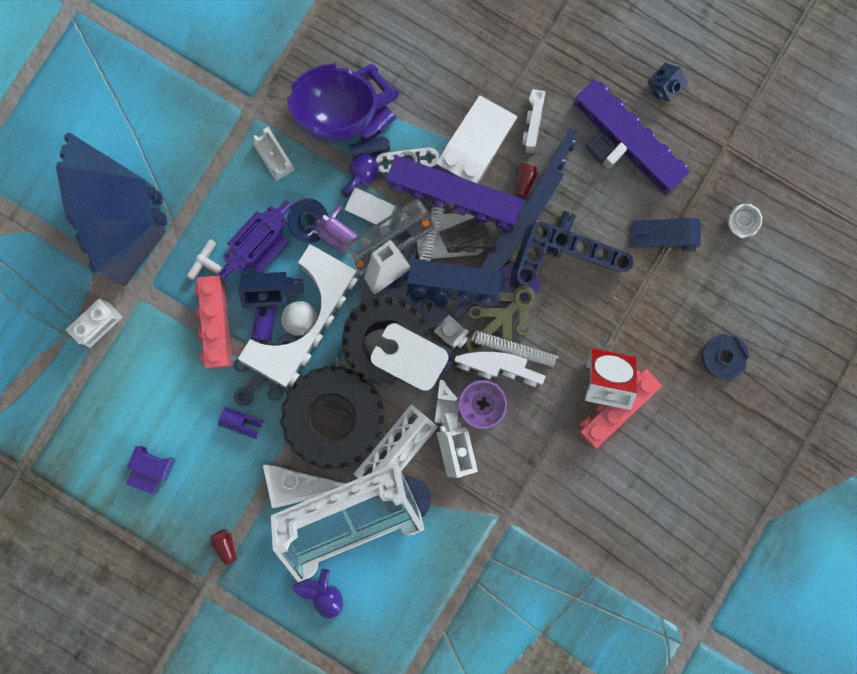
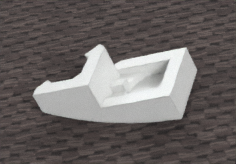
(446, 402)

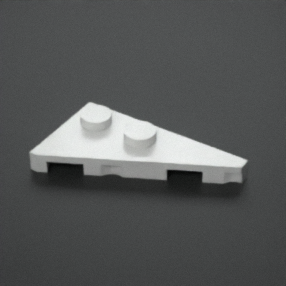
(291, 487)

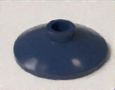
(312, 211)

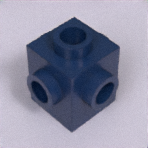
(667, 82)

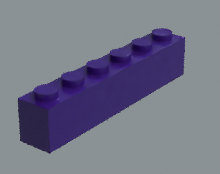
(621, 126)
(454, 192)

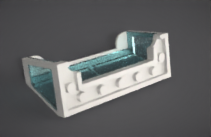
(344, 520)

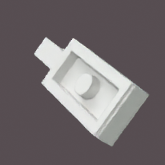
(533, 118)

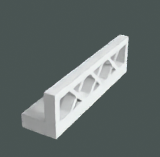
(402, 451)

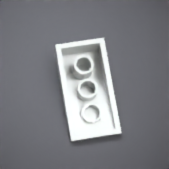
(476, 141)

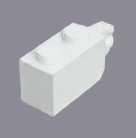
(455, 447)

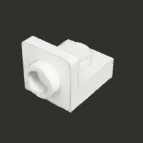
(452, 332)

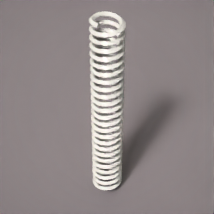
(433, 232)
(546, 360)

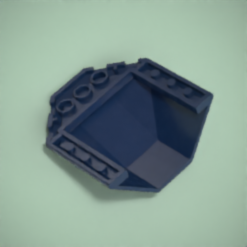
(110, 209)

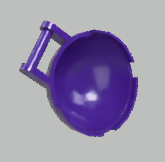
(336, 102)

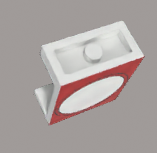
(612, 379)

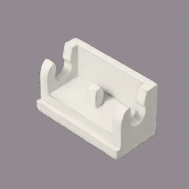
(272, 154)
(369, 206)

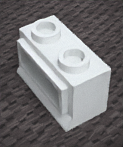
(94, 323)

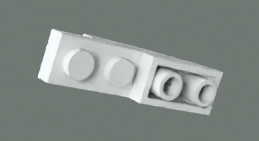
(491, 362)

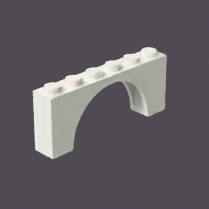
(284, 361)

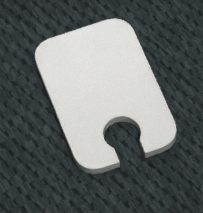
(440, 251)
(415, 360)

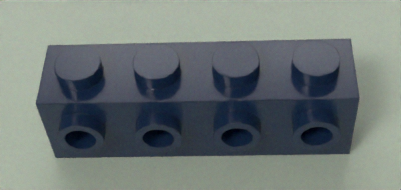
(455, 283)

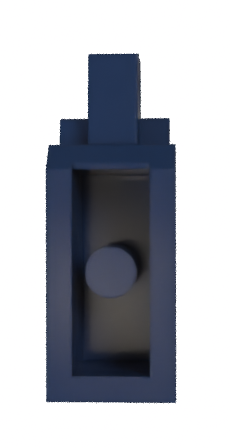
(268, 289)

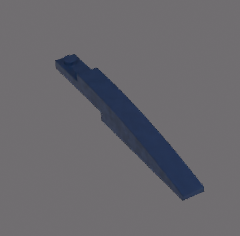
(510, 240)

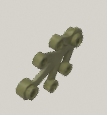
(504, 315)

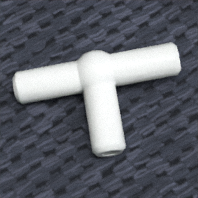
(202, 260)

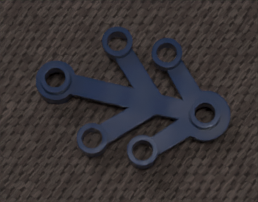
(258, 379)

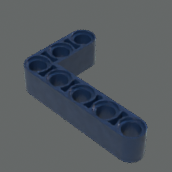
(568, 247)

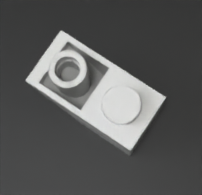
(385, 267)

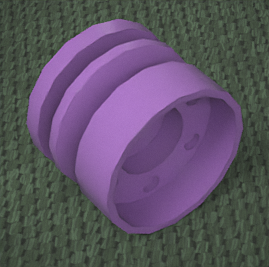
(491, 414)

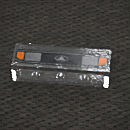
(401, 228)

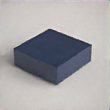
(601, 146)

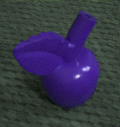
(363, 170)
(325, 598)

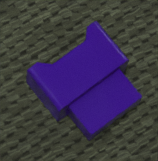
(148, 470)

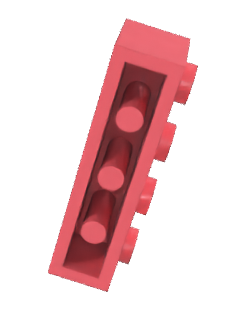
(214, 322)
(609, 418)

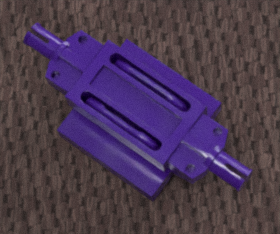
(258, 241)

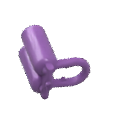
(334, 231)

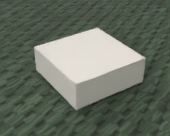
(615, 156)

